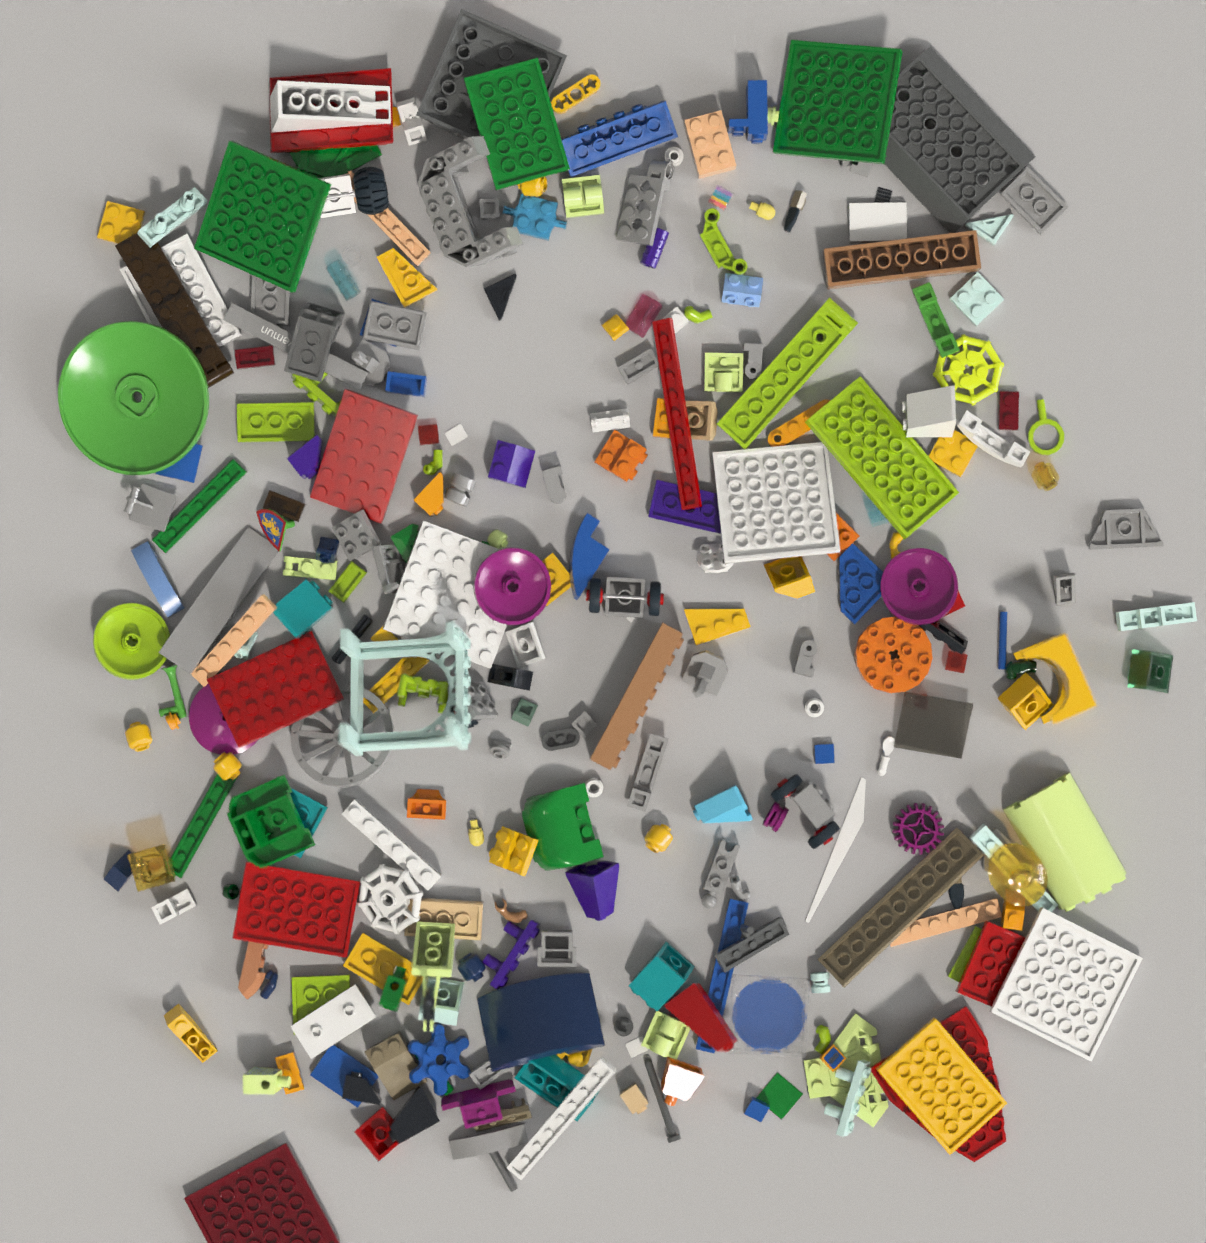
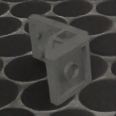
(312, 341)

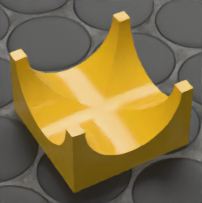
(1073, 689)

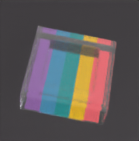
(720, 197)

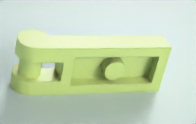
(310, 568)

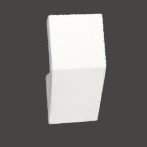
(411, 122)
(174, 906)

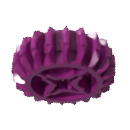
(916, 837)

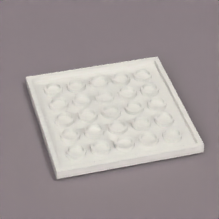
(775, 502)
(440, 590)
(1066, 984)

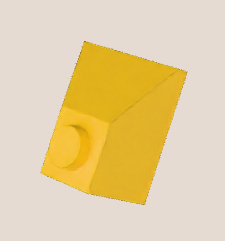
(790, 577)

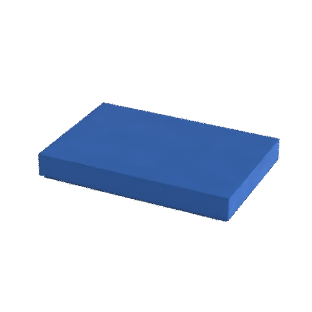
(334, 1067)

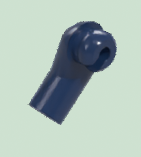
(271, 985)

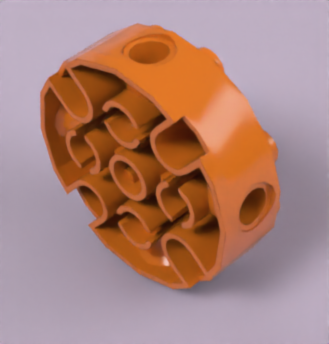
(900, 673)

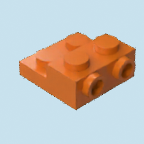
(621, 456)

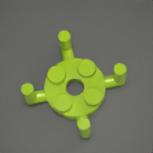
(424, 689)

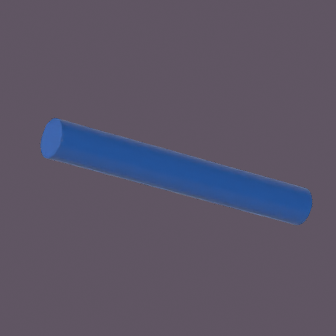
(1002, 640)

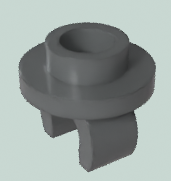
(623, 1026)

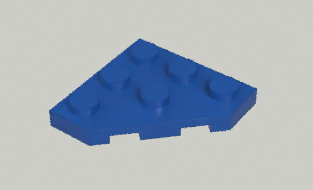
(858, 583)

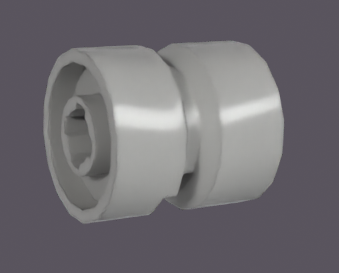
(460, 489)

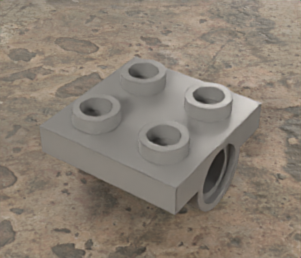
(356, 535)

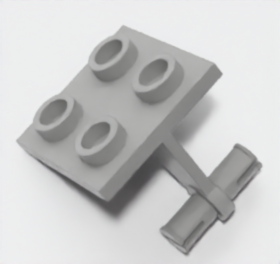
(150, 506)

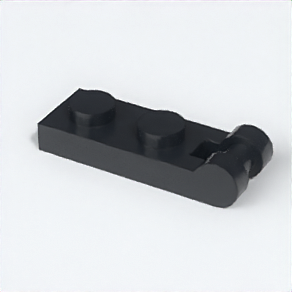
(947, 635)

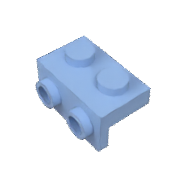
(742, 290)

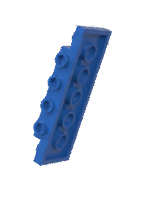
(618, 137)

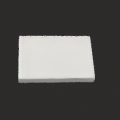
(877, 222)

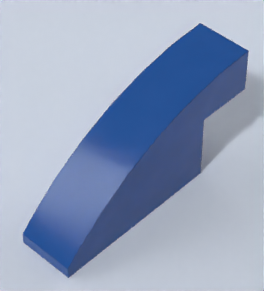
(585, 556)

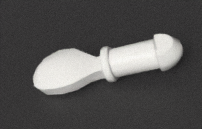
(887, 746)

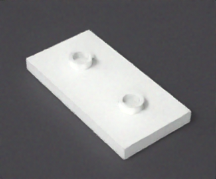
(333, 1021)

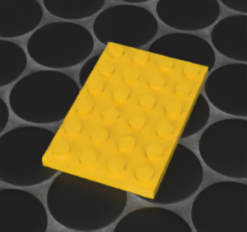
(941, 1086)

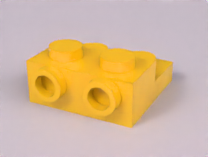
(513, 850)

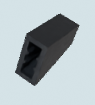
(413, 1117)

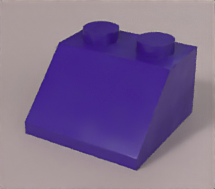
(307, 458)
(511, 464)

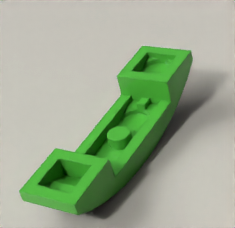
(935, 320)

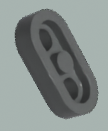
(560, 739)

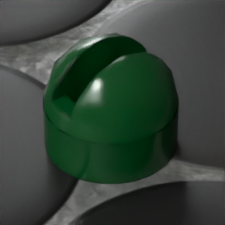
(235, 891)

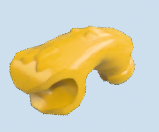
(895, 540)

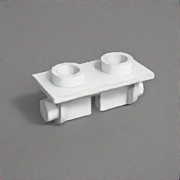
(610, 420)

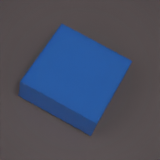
(824, 753)

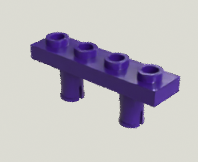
(521, 947)

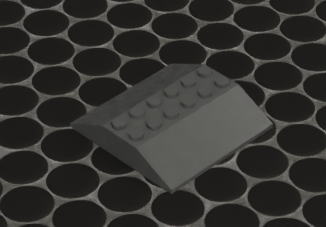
(473, 49)

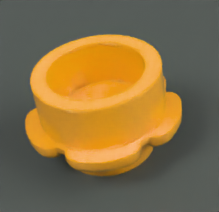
(173, 721)

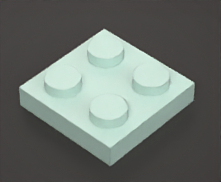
(976, 299)

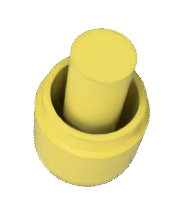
(763, 210)
(476, 833)

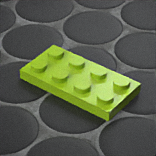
(275, 422)

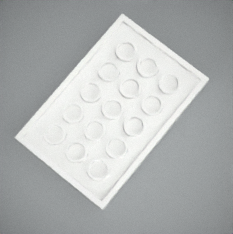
(198, 285)

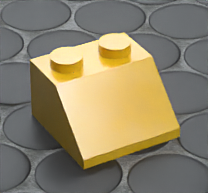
(1025, 701)

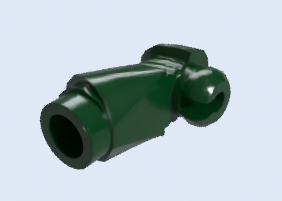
(1020, 668)

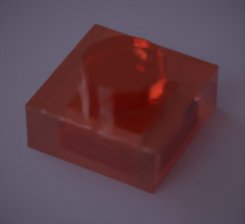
(428, 434)
(956, 662)

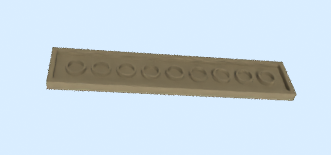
(900, 907)

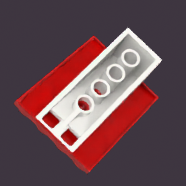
(331, 110)

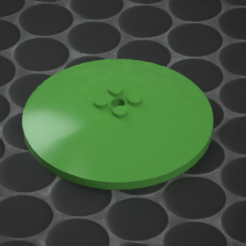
(100, 404)

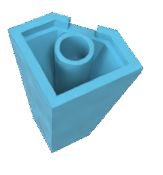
(723, 807)

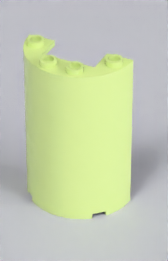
(1067, 841)

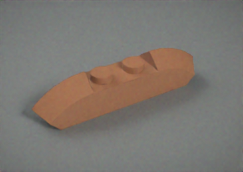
(251, 976)

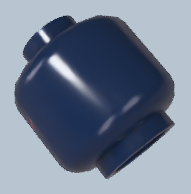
(471, 967)

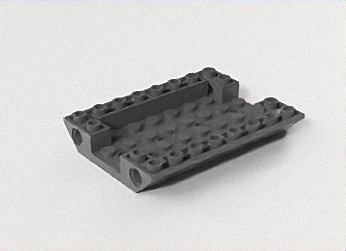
(923, 155)

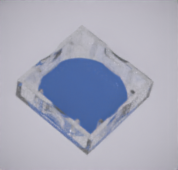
(769, 1015)

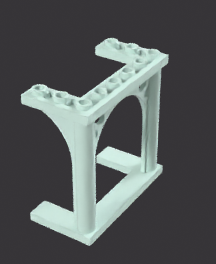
(455, 731)

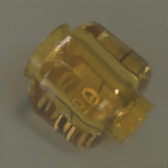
(1045, 476)

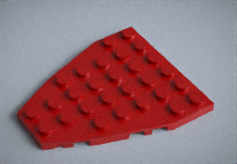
(973, 1042)

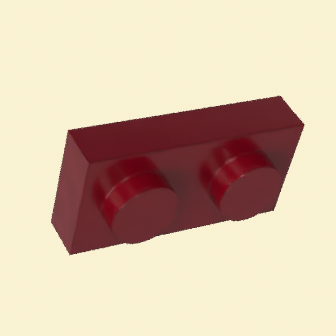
(255, 357)
(1008, 410)

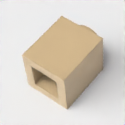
(634, 1099)

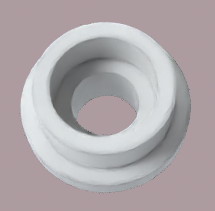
(678, 161)
(819, 703)
(599, 790)

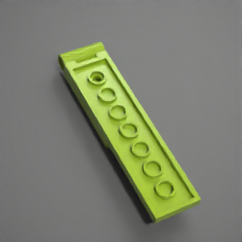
(787, 373)

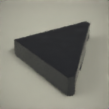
(499, 294)

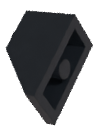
(510, 677)
(360, 1089)

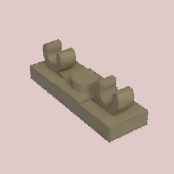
(509, 1116)

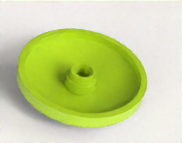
(129, 641)

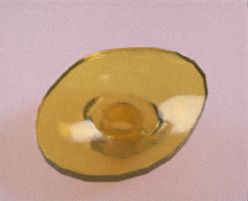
(1017, 874)

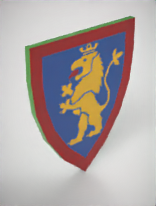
(274, 526)

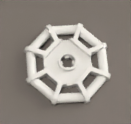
(399, 895)

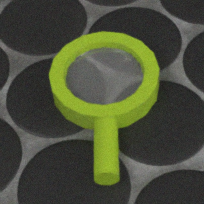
(1045, 435)

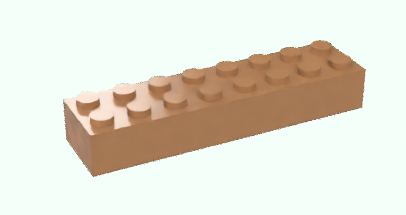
(901, 259)
(637, 694)

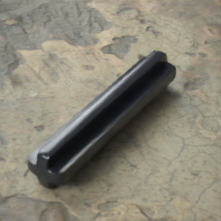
(358, 631)

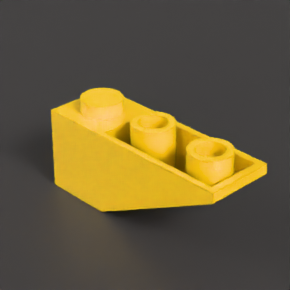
(189, 1033)

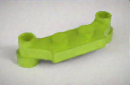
(717, 246)

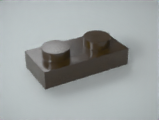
(284, 506)

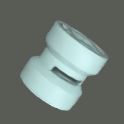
(820, 987)

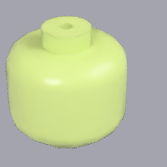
(497, 539)

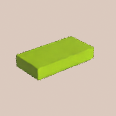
(347, 581)

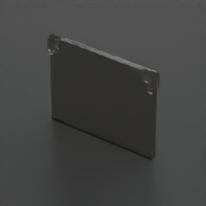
(933, 725)

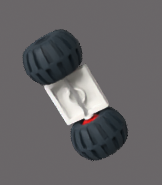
(369, 191)

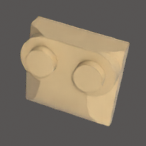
(702, 419)

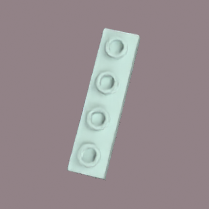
(172, 217)
(856, 1091)

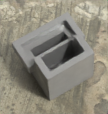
(556, 949)

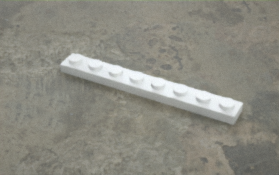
(561, 1118)

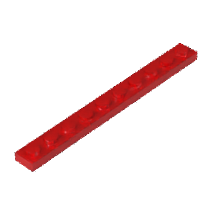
(677, 414)

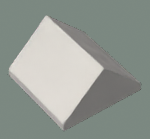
(525, 645)

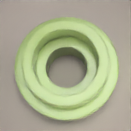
(773, 115)

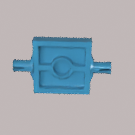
(535, 217)

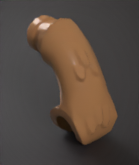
(513, 917)

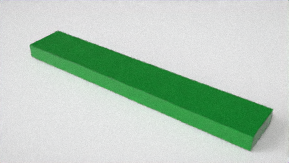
(199, 506)
(200, 824)

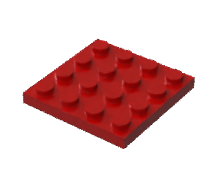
(989, 963)

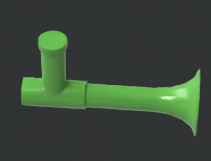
(179, 705)

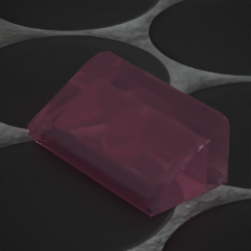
(643, 315)

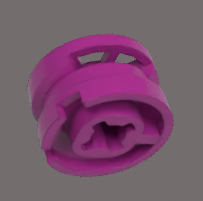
(777, 818)

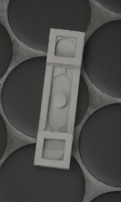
(647, 772)
(488, 1142)

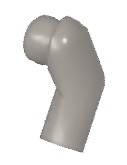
(737, 888)

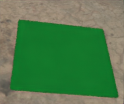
(780, 1095)

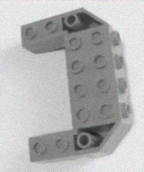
(450, 211)

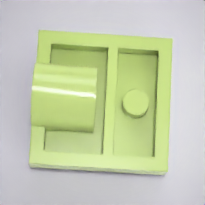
(723, 372)

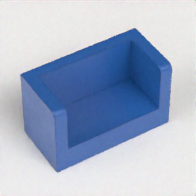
(406, 384)

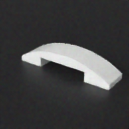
(990, 442)

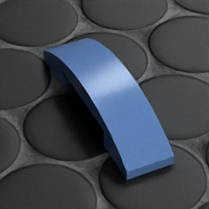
(157, 579)

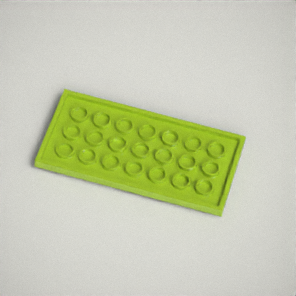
(881, 457)

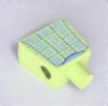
(264, 1081)

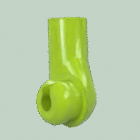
(695, 316)

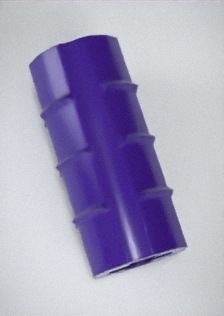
(652, 253)

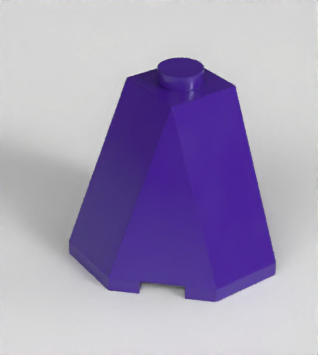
(595, 887)

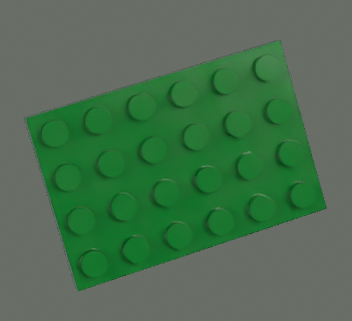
(517, 123)

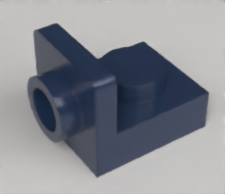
(327, 550)

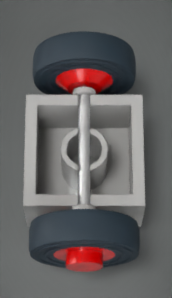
(625, 597)
(812, 806)

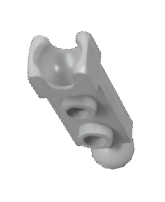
(719, 873)

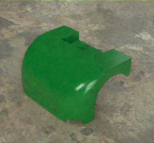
(268, 823)
(561, 827)

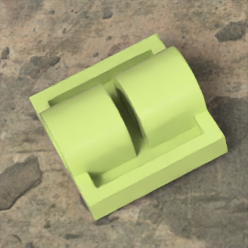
(583, 196)
(665, 1035)

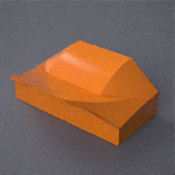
(426, 805)

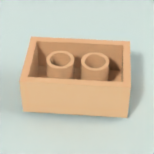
(710, 144)

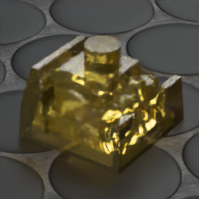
(152, 867)

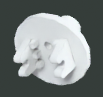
(711, 558)

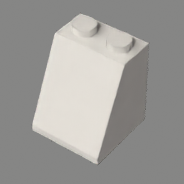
(930, 413)

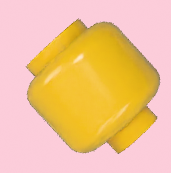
(534, 187)
(138, 736)
(227, 766)
(658, 838)

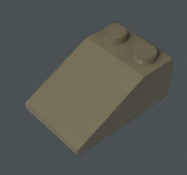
(393, 1064)

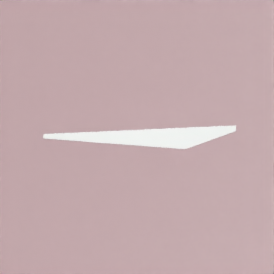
(849, 830)

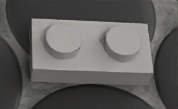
(638, 366)
(483, 1075)

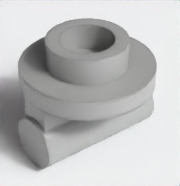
(500, 749)

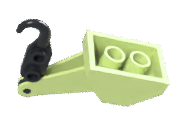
(432, 957)

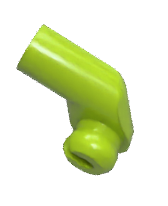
(436, 464)
(825, 1038)

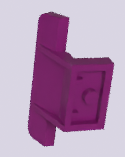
(479, 1105)

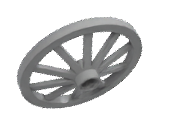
(352, 779)

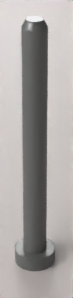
(662, 1105)

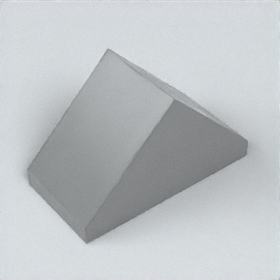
(1064, 588)

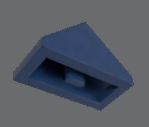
(120, 872)

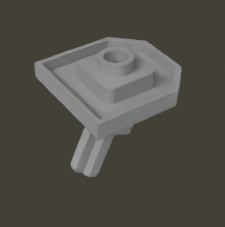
(371, 360)
(705, 673)

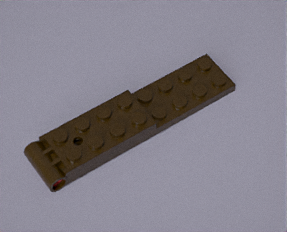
(173, 304)

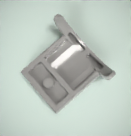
(389, 566)

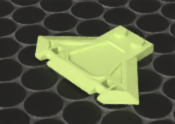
(822, 1080)

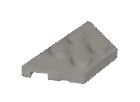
(1125, 530)

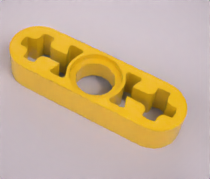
(574, 102)

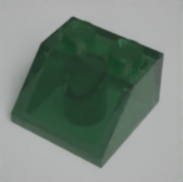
(1150, 671)

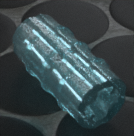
(343, 280)

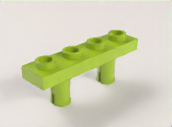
(316, 393)

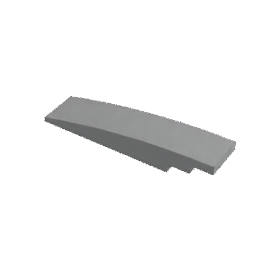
(219, 601)

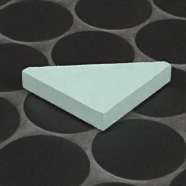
(990, 228)

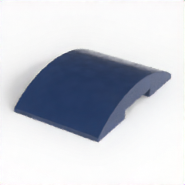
(540, 1019)

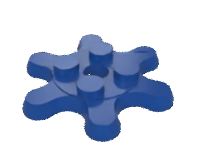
(427, 1056)

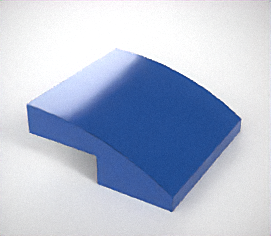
(186, 467)

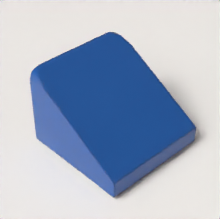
(757, 1109)

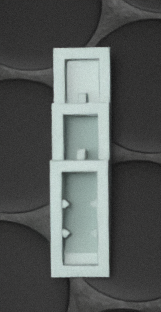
(1156, 616)

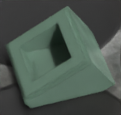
(524, 712)

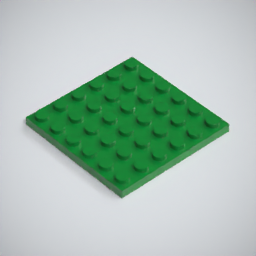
(837, 101)
(262, 216)

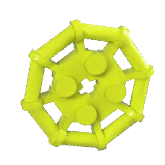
(979, 371)

